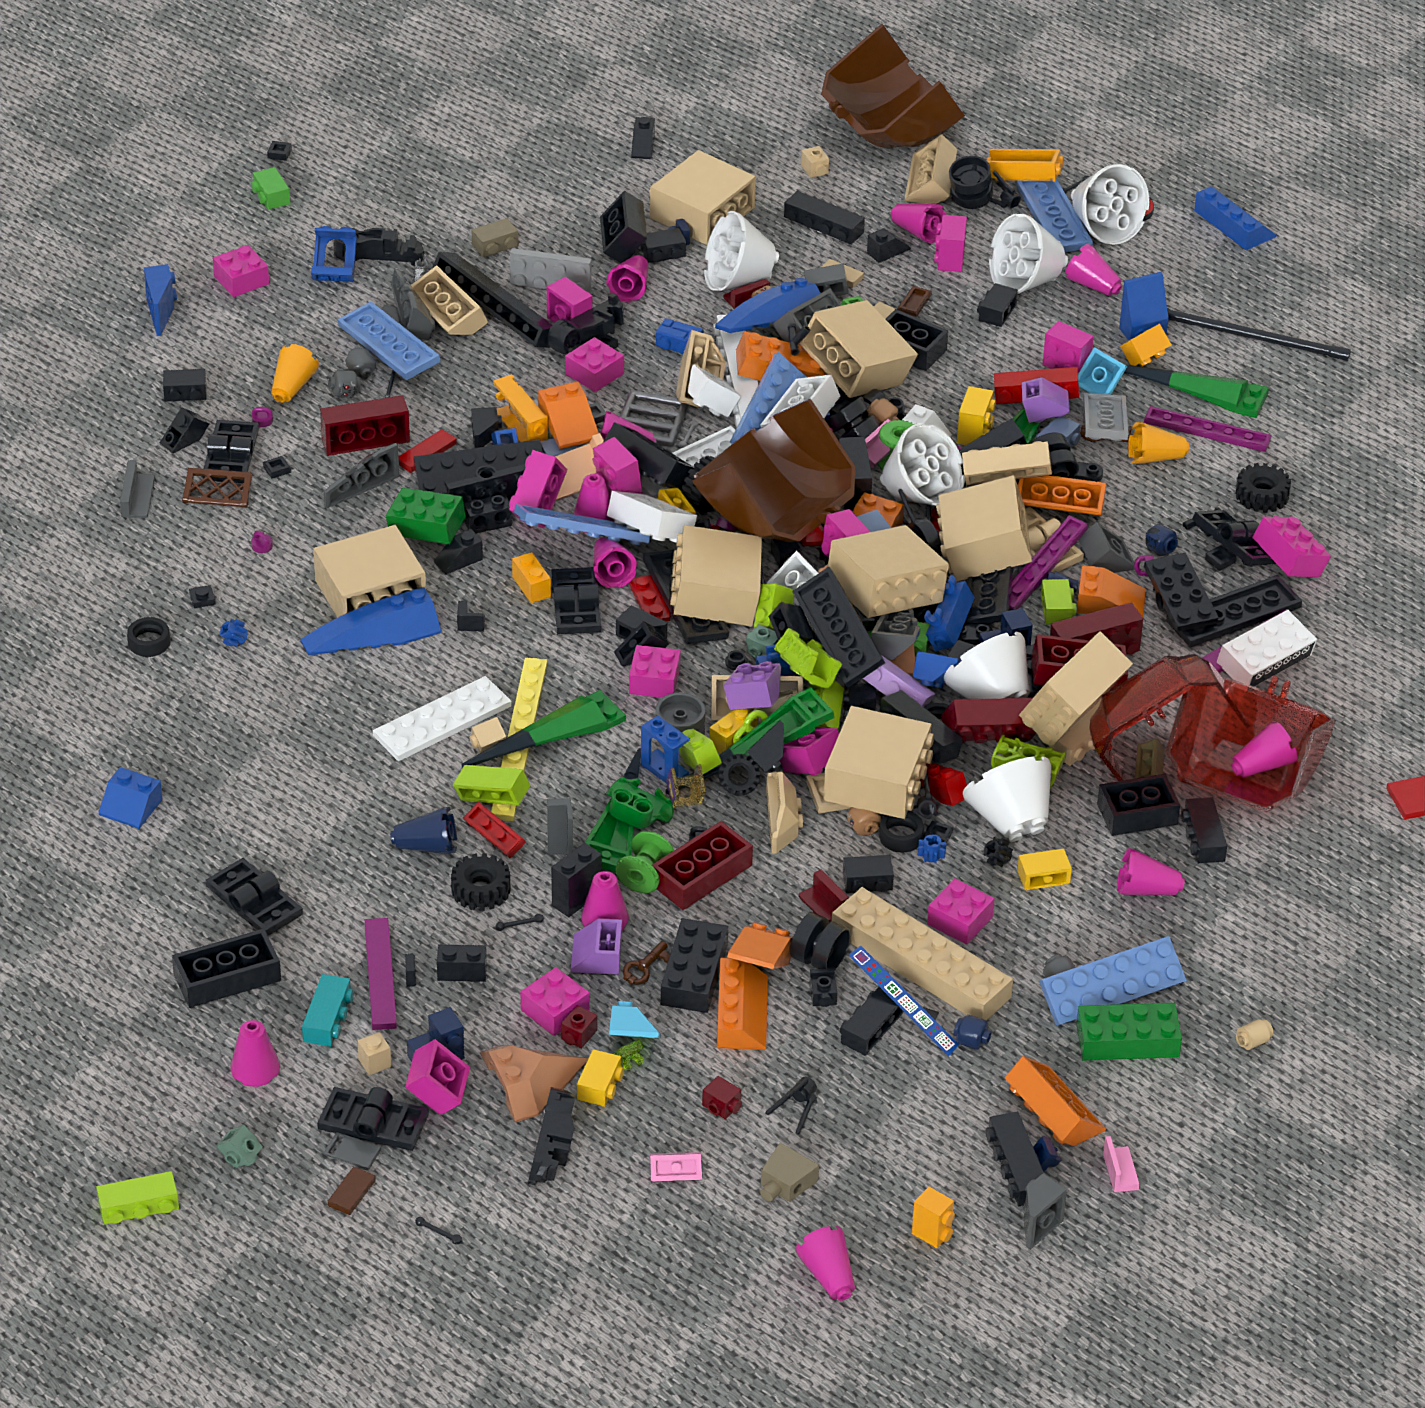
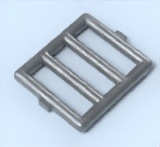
(659, 397)

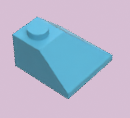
(1100, 373)
(630, 1022)

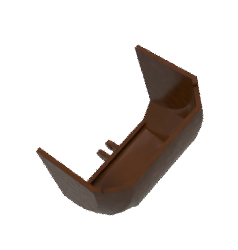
(885, 97)
(781, 476)

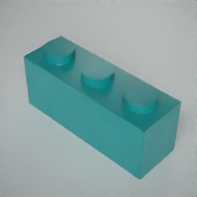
(327, 1010)

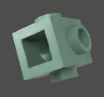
(759, 639)
(239, 1146)

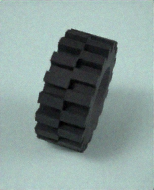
(1254, 479)
(691, 493)
(476, 870)

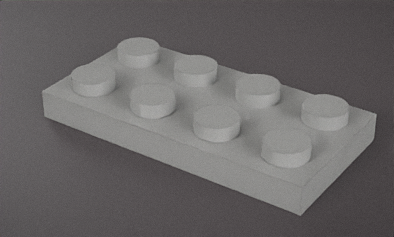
(542, 269)
(1105, 416)

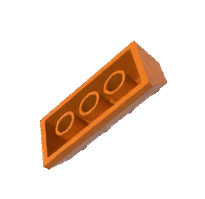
(1063, 494)
(742, 1006)
(1053, 1102)

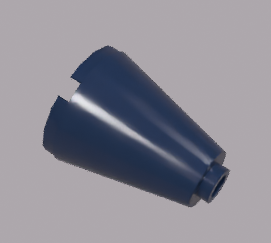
(427, 833)

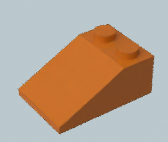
(568, 414)
(889, 509)
(1105, 589)
(762, 946)

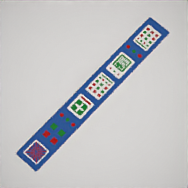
(903, 1000)

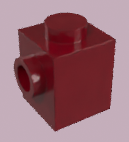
(578, 1027)
(721, 1097)

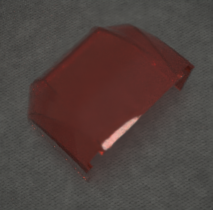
(1148, 693)
(1211, 733)

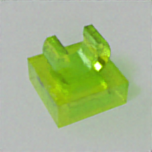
(629, 1052)

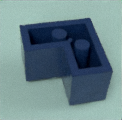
(1012, 622)
(443, 1027)

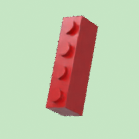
(1009, 384)

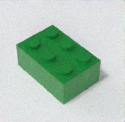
(426, 515)

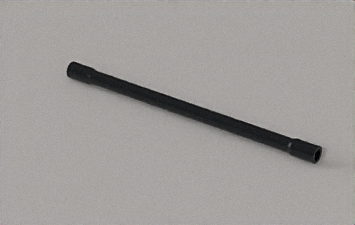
(1331, 351)

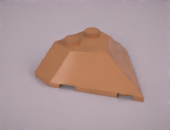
(529, 1076)

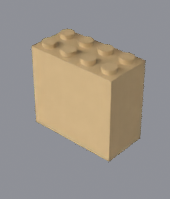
(701, 193)
(858, 348)
(983, 528)
(366, 569)
(888, 571)
(716, 575)
(1075, 689)
(878, 762)

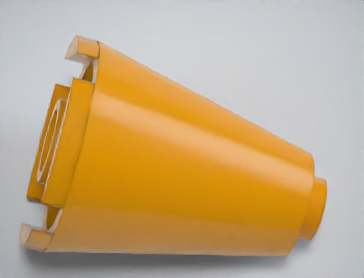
(292, 371)
(1155, 444)

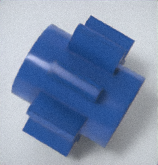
(234, 632)
(931, 848)

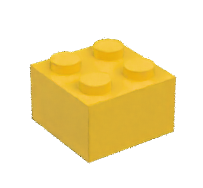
(975, 415)

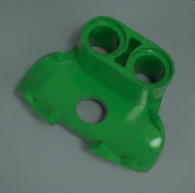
(638, 806)

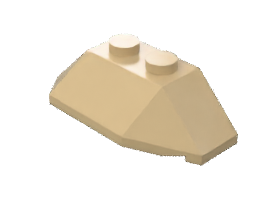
(704, 354)
(782, 810)

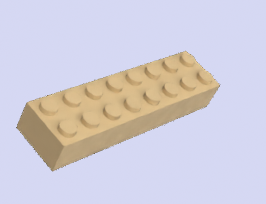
(924, 955)

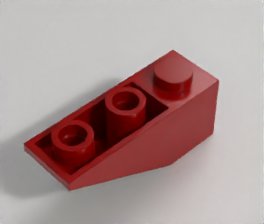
(945, 784)

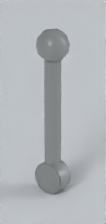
(693, 424)

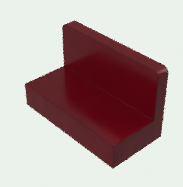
(742, 294)
(823, 896)

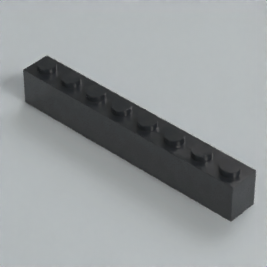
(495, 299)

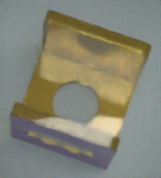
(694, 783)

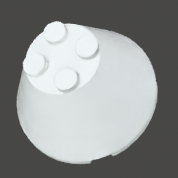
(1112, 203)
(738, 254)
(1025, 254)
(923, 465)
(992, 669)
(1013, 797)

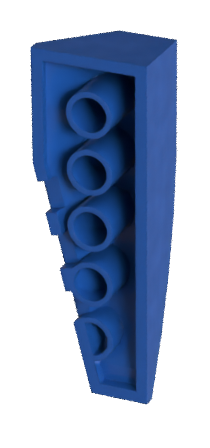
(768, 306)
(383, 622)

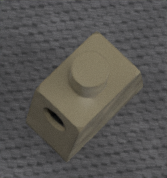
(787, 1174)

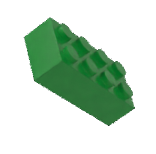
(1128, 1031)

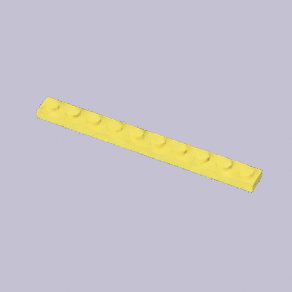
(523, 715)

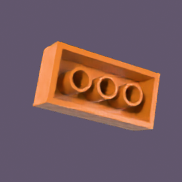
(756, 352)

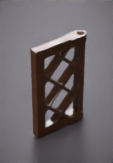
(208, 474)

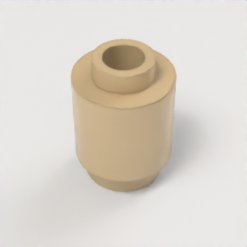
(1254, 1034)

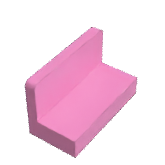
(876, 449)
(675, 1166)
(1120, 1167)

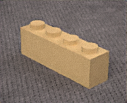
(998, 462)
(1077, 739)

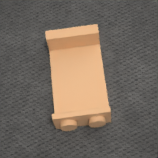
(579, 465)

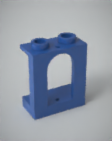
(323, 236)
(671, 741)

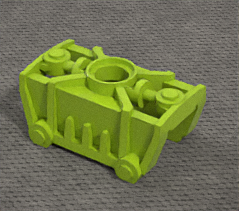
(808, 659)
(1017, 750)

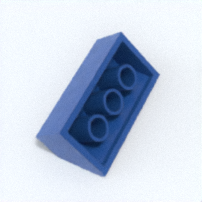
(1231, 219)

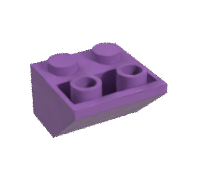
(1044, 400)
(753, 686)
(598, 947)

